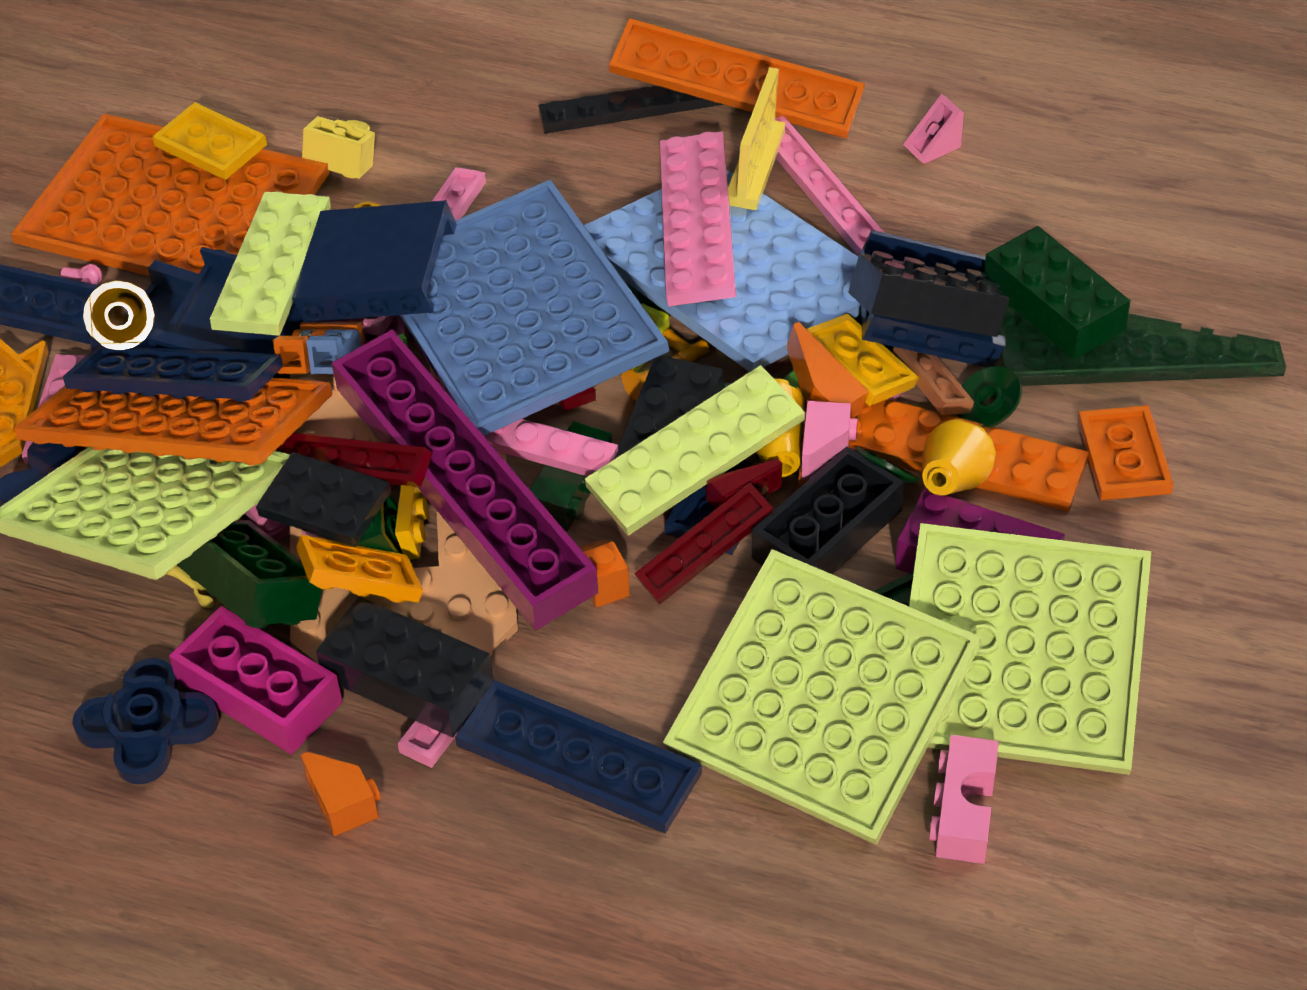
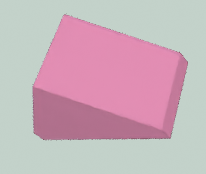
(937, 132)

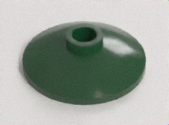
(995, 395)
(891, 468)

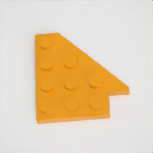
(19, 390)

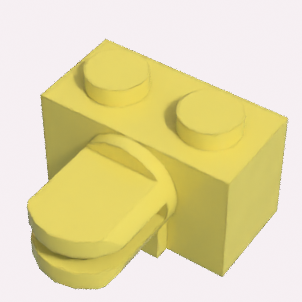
(341, 144)

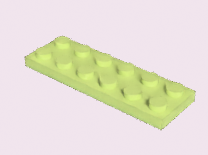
(268, 264)
(694, 449)

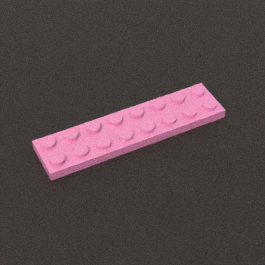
(696, 219)

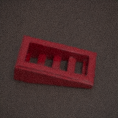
(724, 486)

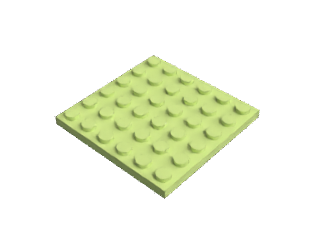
(136, 506)
(1056, 643)
(823, 695)

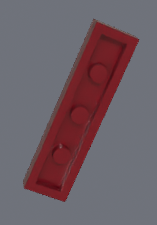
(704, 543)

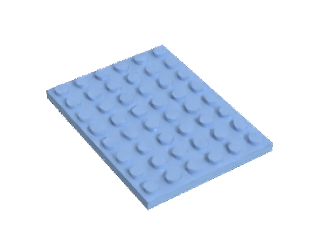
(781, 276)

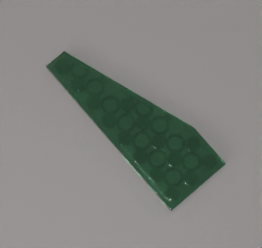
(1143, 352)

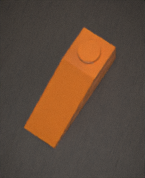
(821, 374)

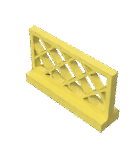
(758, 148)

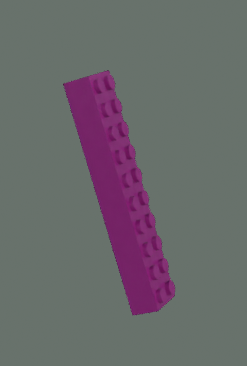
(468, 481)

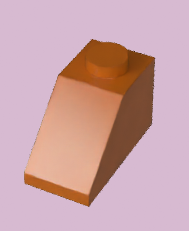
(611, 572)
(341, 792)

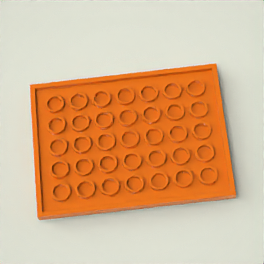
(137, 204)

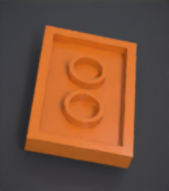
(1125, 452)

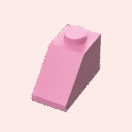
(825, 434)

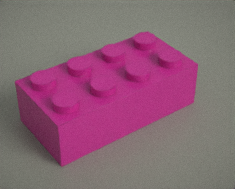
(256, 679)

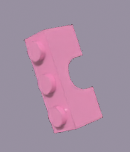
(963, 826)

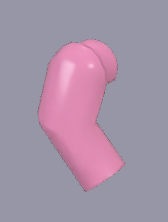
(89, 274)

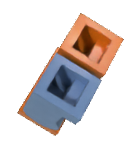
(317, 346)

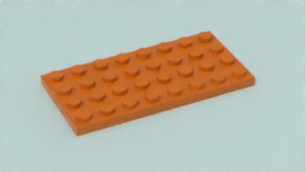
(177, 426)

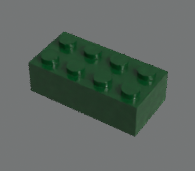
(1057, 292)
(254, 577)

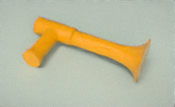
(634, 381)

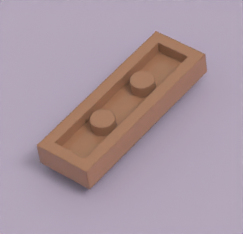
(936, 382)

